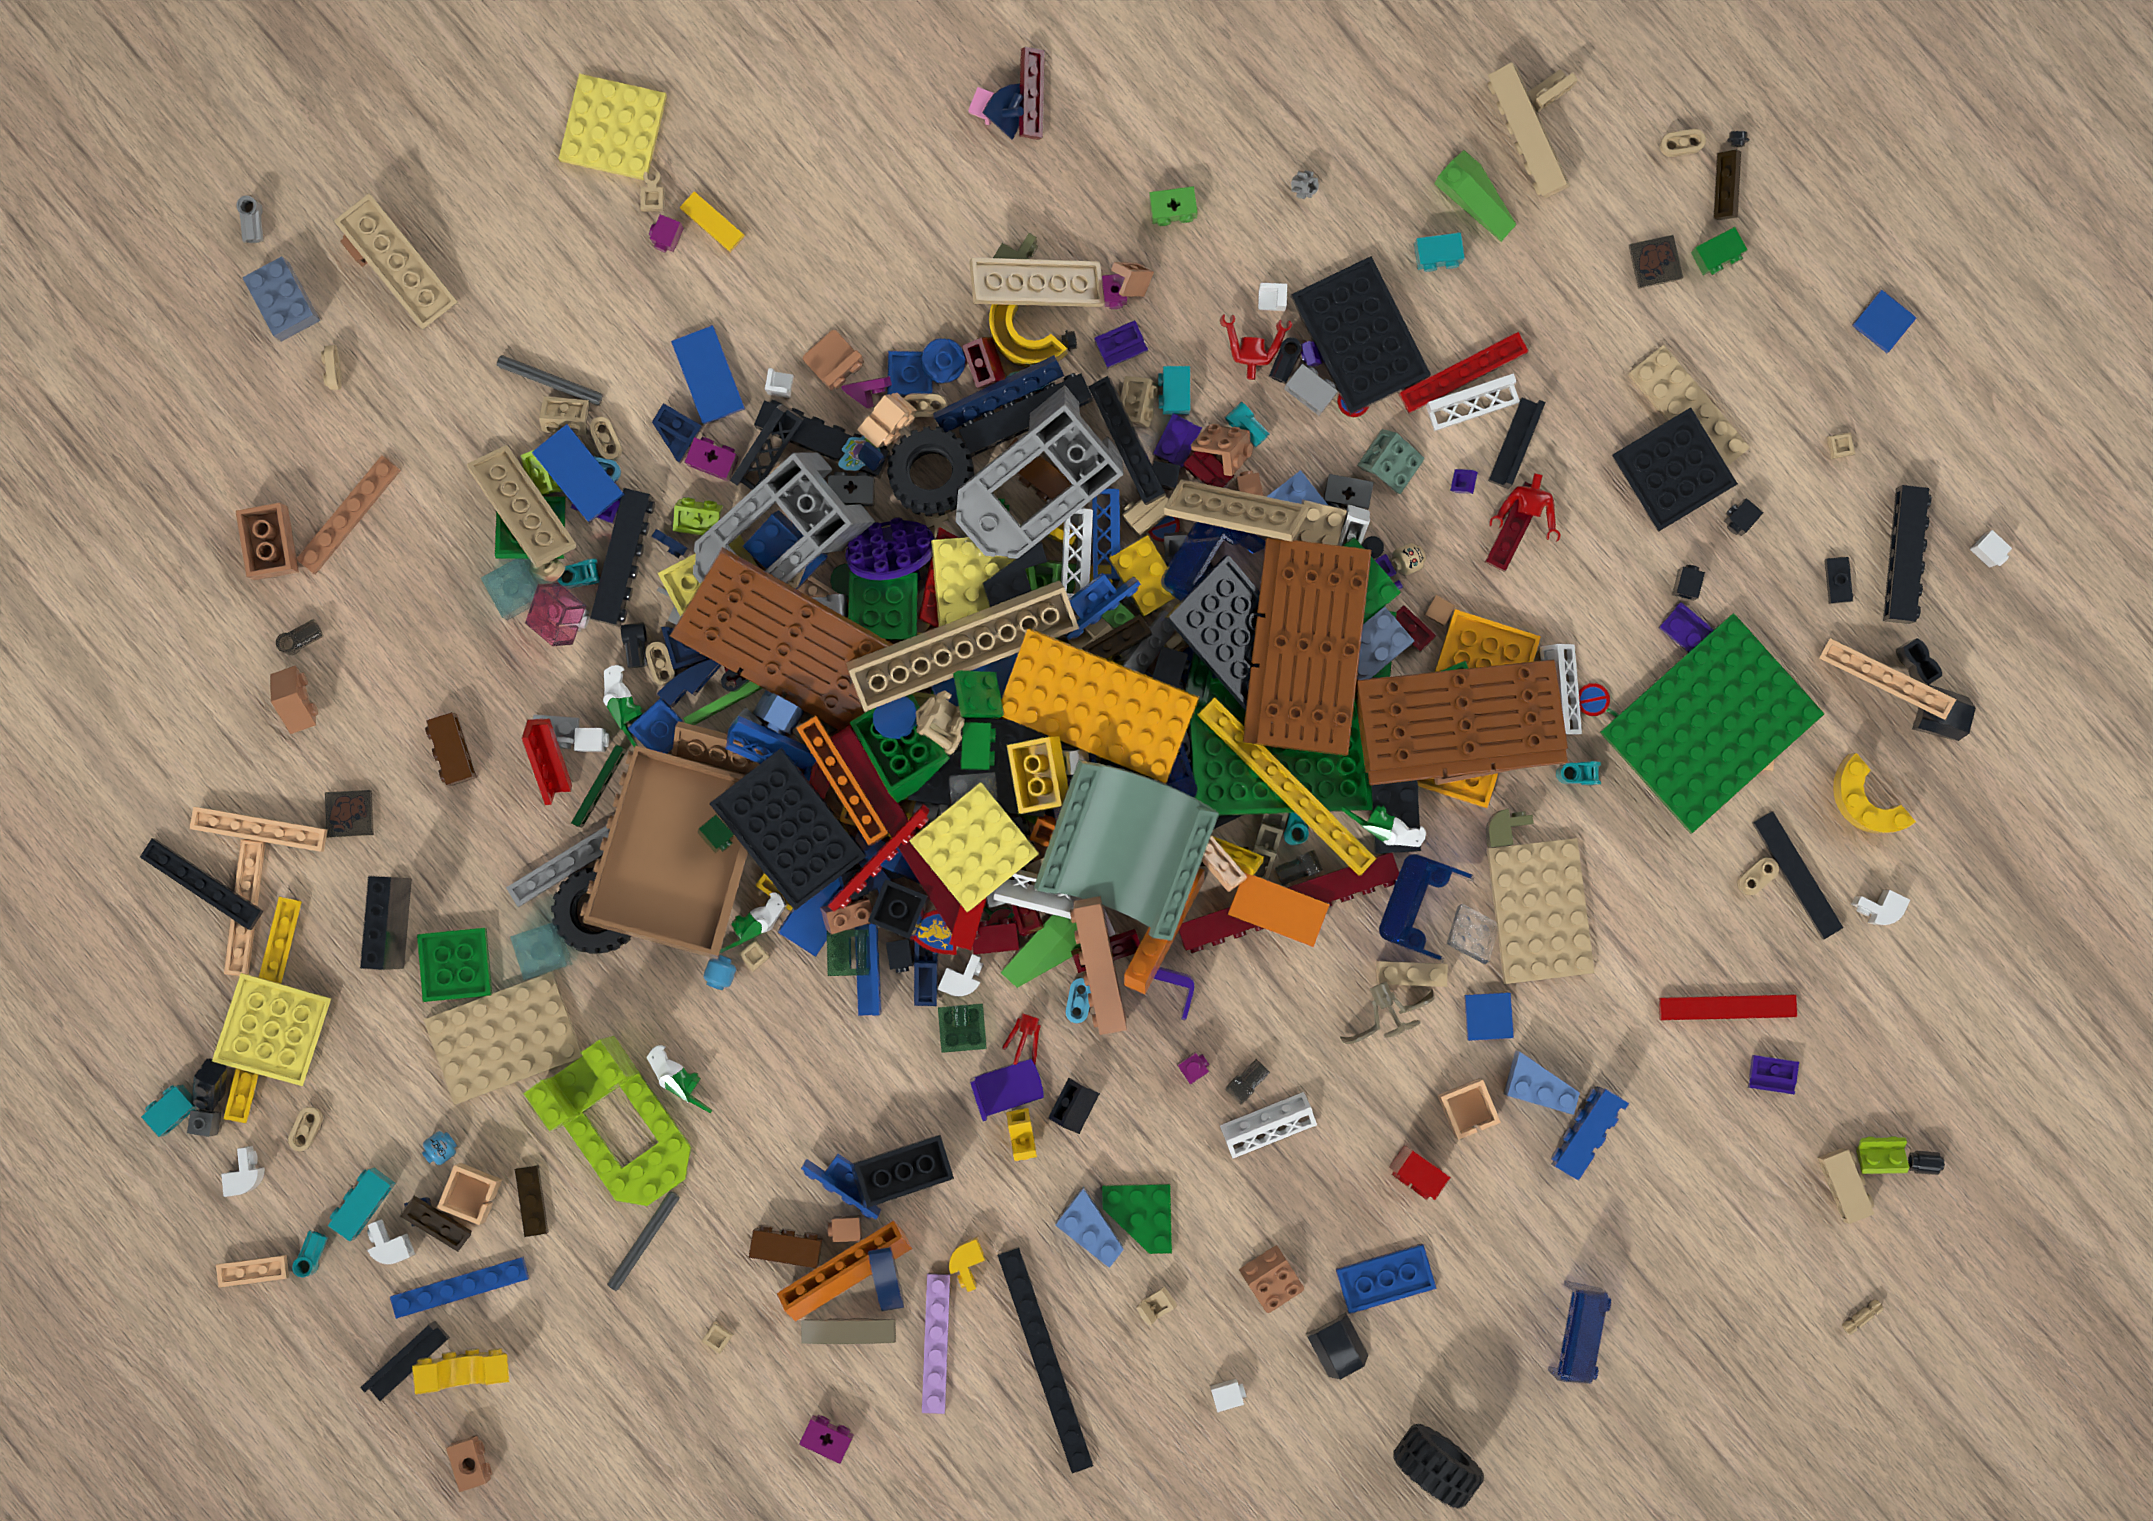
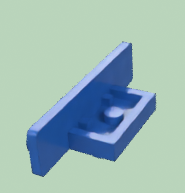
(1097, 599)
(840, 1179)

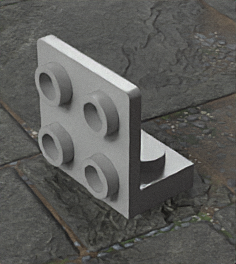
(564, 729)

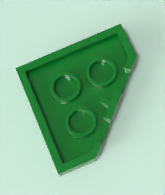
(1142, 1213)

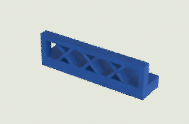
(1114, 529)
(768, 742)
(869, 985)

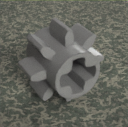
(1304, 184)

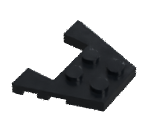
(1012, 579)

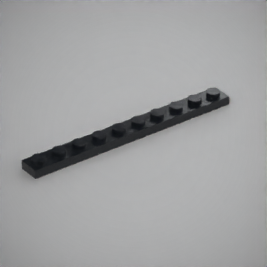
(1045, 1360)

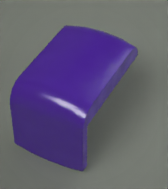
(1180, 979)
(1006, 1088)

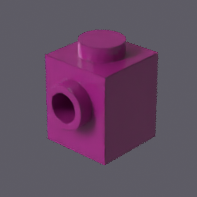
(665, 233)
(1111, 289)
(1193, 1067)

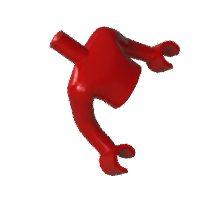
(1252, 349)
(1531, 502)

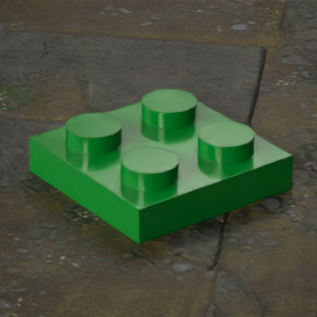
(978, 694)

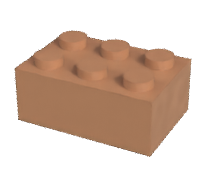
(267, 541)

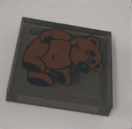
(1655, 261)
(349, 813)

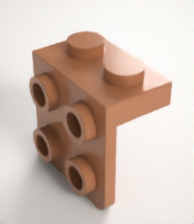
(833, 360)
(1229, 442)
(1271, 1279)

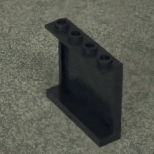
(385, 923)

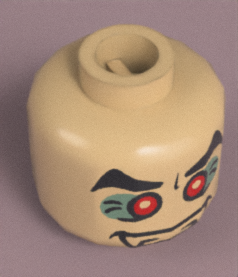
(1408, 559)

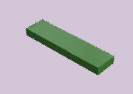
(721, 704)

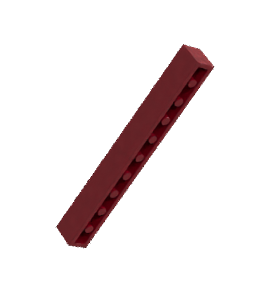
(1325, 888)

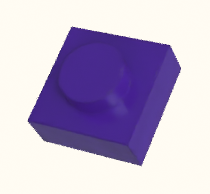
(1310, 354)
(1464, 481)

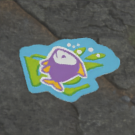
(852, 448)

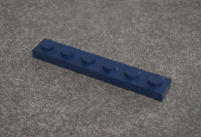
(999, 394)

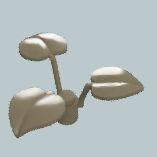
(1384, 997)

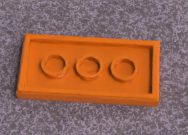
(1279, 909)

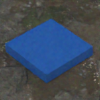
(1884, 321)
(907, 374)
(656, 727)
(1488, 1016)

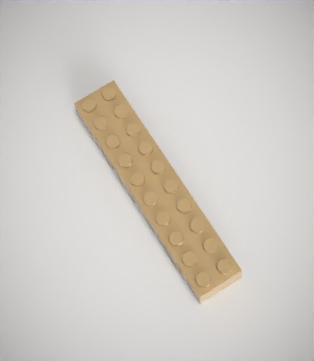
(960, 645)

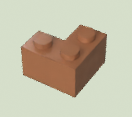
(291, 699)

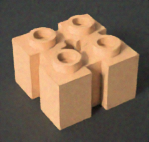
(887, 420)

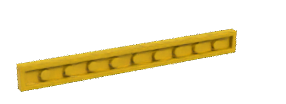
(1287, 787)
(272, 970)

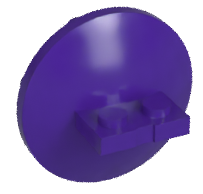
(890, 550)

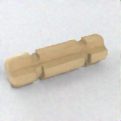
(1862, 1317)

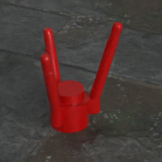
(1027, 1026)

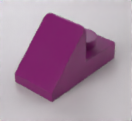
(862, 390)

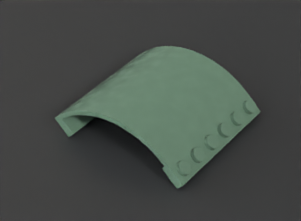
(1128, 844)

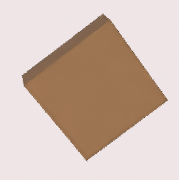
(1439, 610)

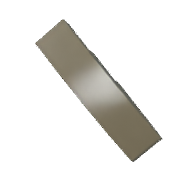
(1268, 841)
(848, 1331)

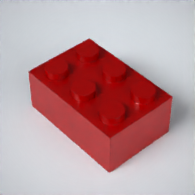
(1425, 1177)

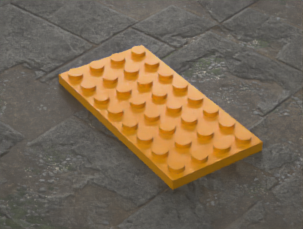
(1480, 645)
(1098, 705)

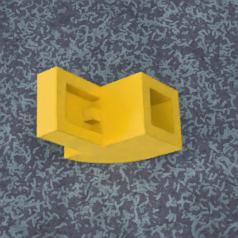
(1021, 1134)
(962, 1258)

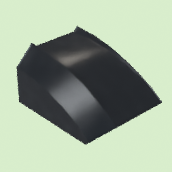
(1957, 722)
(1338, 1347)

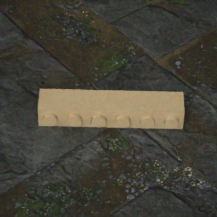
(1528, 130)

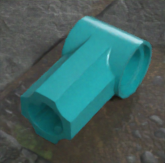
(1244, 419)
(1296, 822)
(311, 1252)

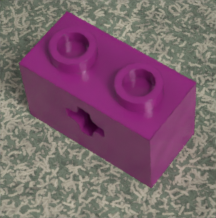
(720, 468)
(815, 1434)

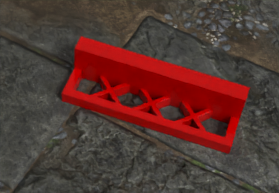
(546, 759)

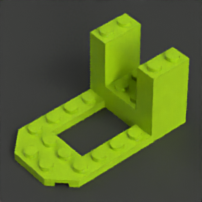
(587, 1081)

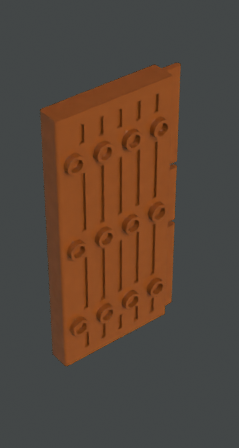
(777, 638)
(1307, 646)
(1461, 722)

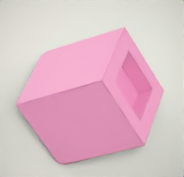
(979, 102)

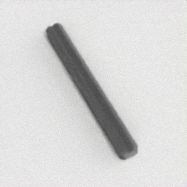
(549, 380)
(643, 1241)

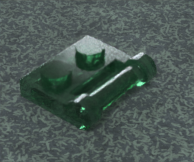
(839, 953)

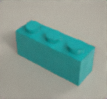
(361, 1203)

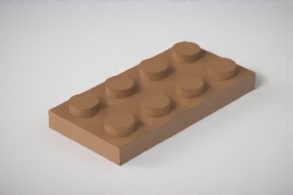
(710, 749)

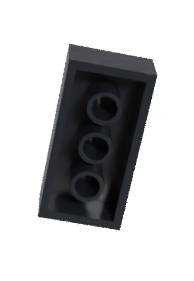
(1401, 802)
(901, 1171)

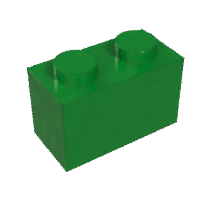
(1719, 251)
(977, 746)

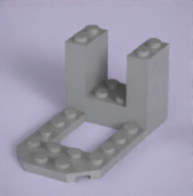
(1074, 449)
(808, 503)

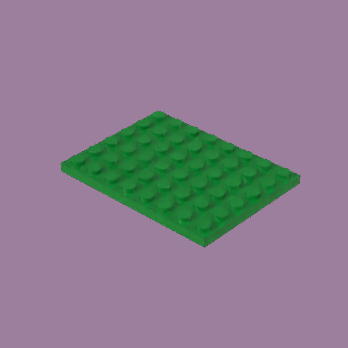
(1712, 723)
(1235, 789)

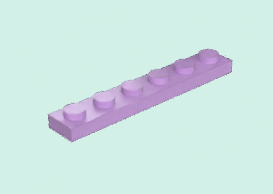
(936, 1343)

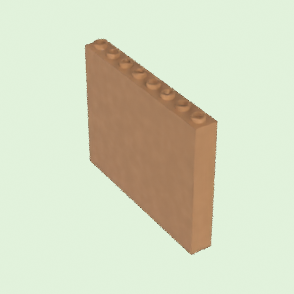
(655, 867)

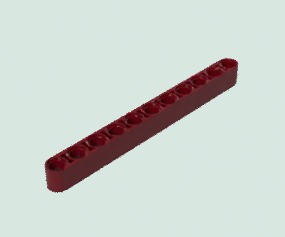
(893, 819)

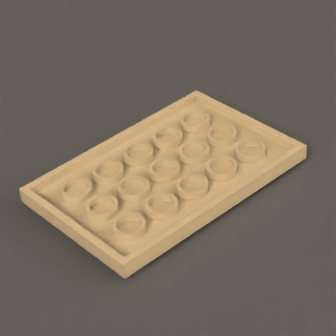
(1540, 911)
(503, 1038)

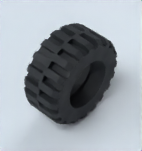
(921, 444)
(567, 921)
(1438, 1466)

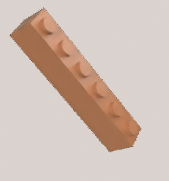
(1099, 965)

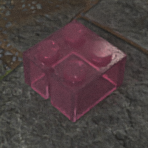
(554, 607)

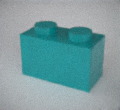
(1439, 252)
(1175, 390)
(169, 1110)

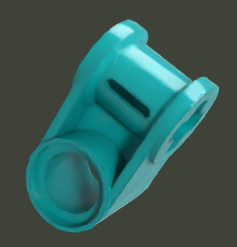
(581, 574)
(1583, 773)

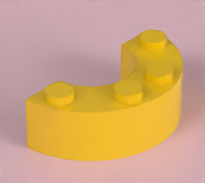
(1015, 347)
(1854, 805)
(462, 1369)

